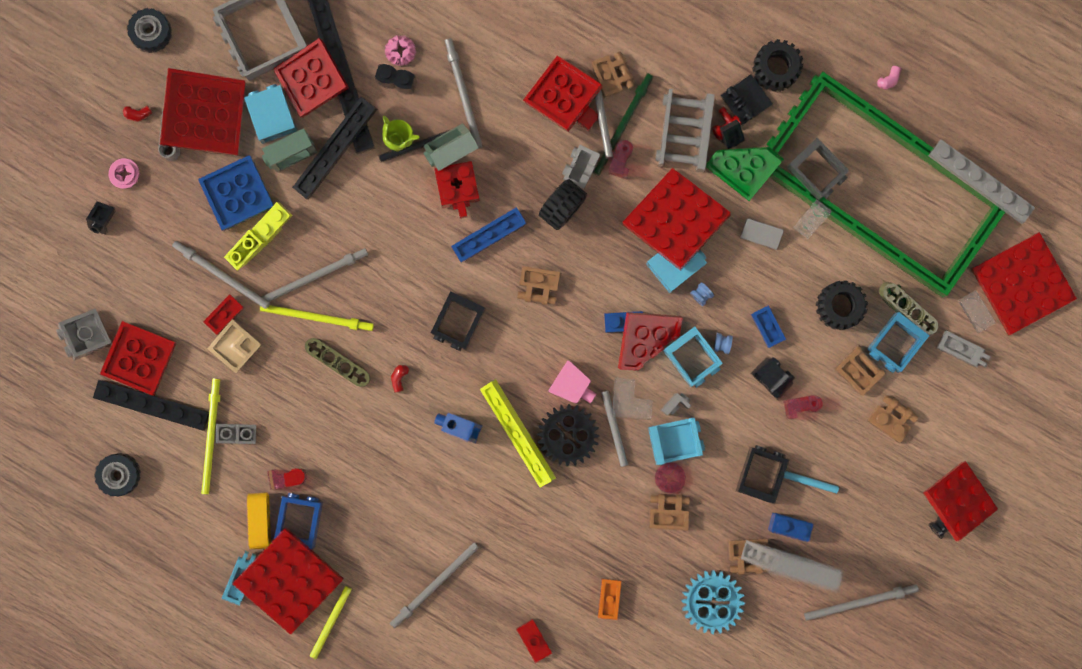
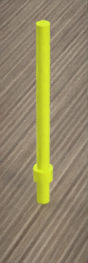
(353, 324)
(214, 398)

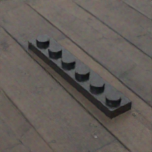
(334, 148)
(151, 405)

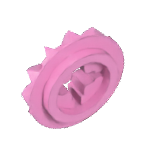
(408, 53)
(118, 167)

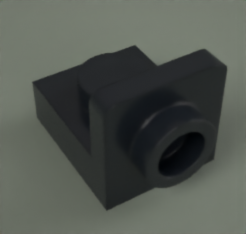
(732, 134)
(100, 217)

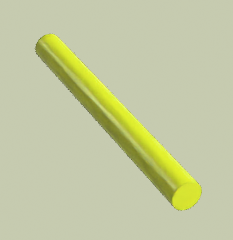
(330, 623)

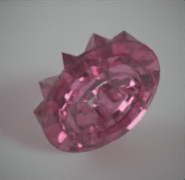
(661, 481)

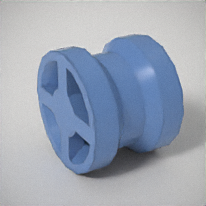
(702, 294)
(723, 343)

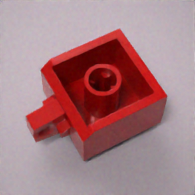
(460, 197)

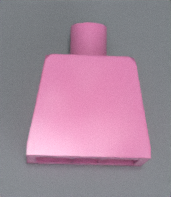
(572, 385)

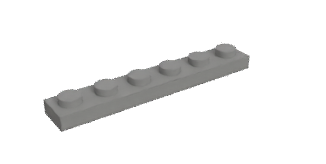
(981, 181)

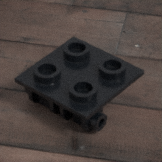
(746, 99)

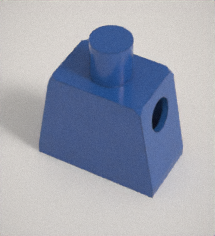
(464, 428)

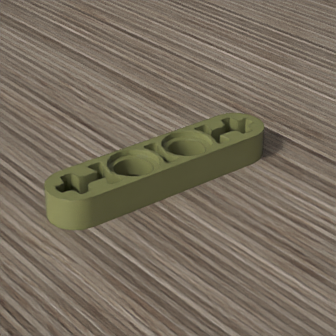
(910, 306)
(338, 361)

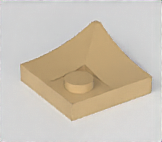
(234, 346)

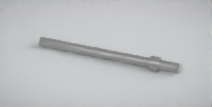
(453, 58)
(191, 254)
(348, 259)
(897, 592)
(407, 611)

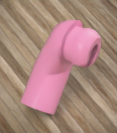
(890, 81)

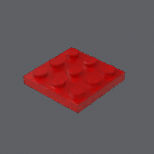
(311, 78)
(562, 93)
(138, 358)
(960, 501)

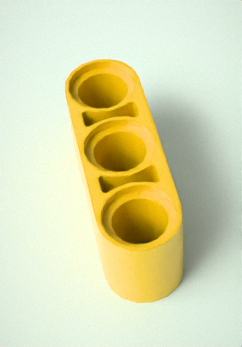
(258, 520)

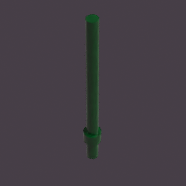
(640, 92)

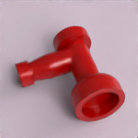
(726, 116)

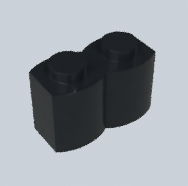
(399, 79)

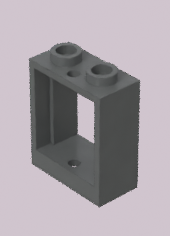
(830, 158)

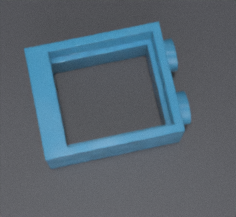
(908, 327)

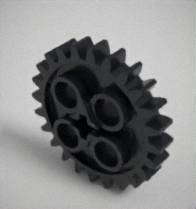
(555, 447)

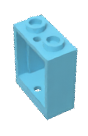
(713, 369)

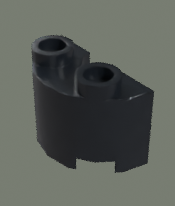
(773, 377)

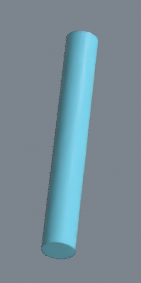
(811, 482)

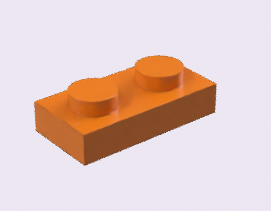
(609, 599)

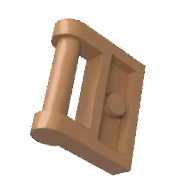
(856, 375)

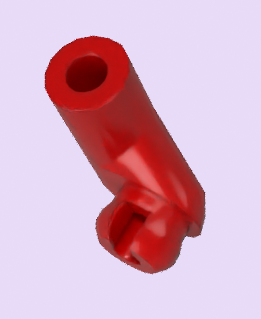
(136, 115)
(396, 377)

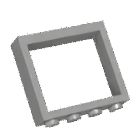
(235, 5)
(792, 565)

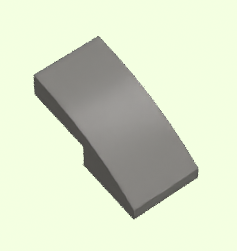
(235, 434)

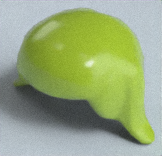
(397, 134)

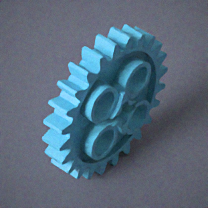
(711, 619)

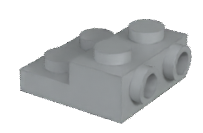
(83, 334)

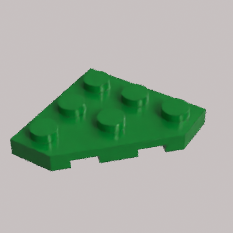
(744, 168)

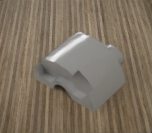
(582, 165)

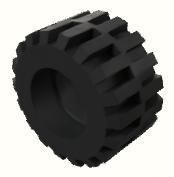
(783, 51)
(562, 204)
(857, 300)

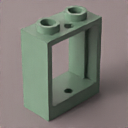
(450, 147)
(289, 151)

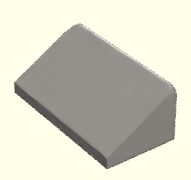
(761, 233)

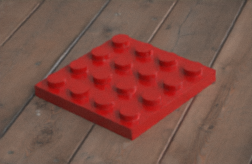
(202, 112)
(676, 219)
(1024, 283)
(288, 581)

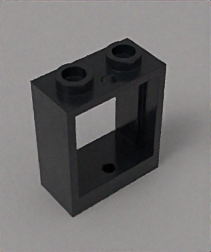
(452, 297)
(776, 456)

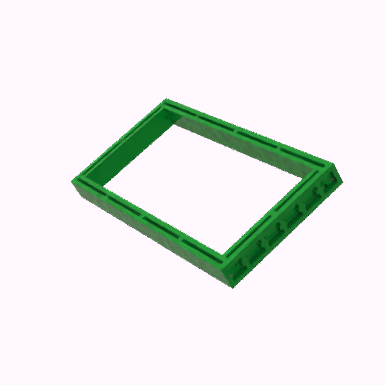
(912, 143)

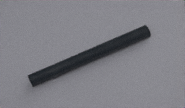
(414, 146)

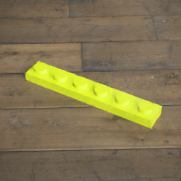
(517, 433)

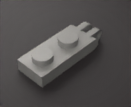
(963, 349)

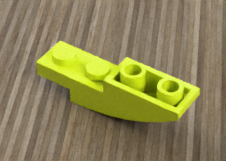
(258, 237)

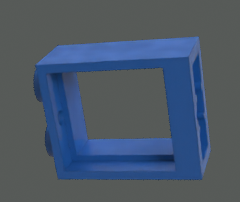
(310, 501)

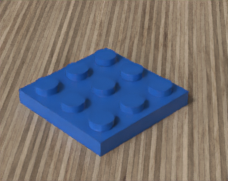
(236, 193)

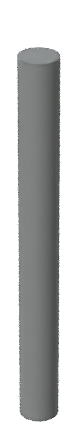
(603, 125)
(614, 429)

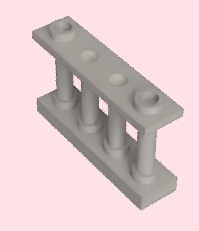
(702, 123)

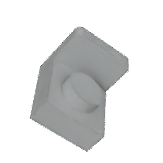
(672, 405)

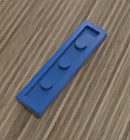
(488, 235)

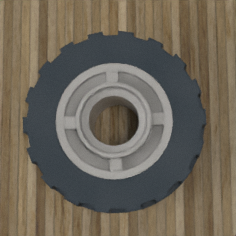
(147, 19)
(105, 474)

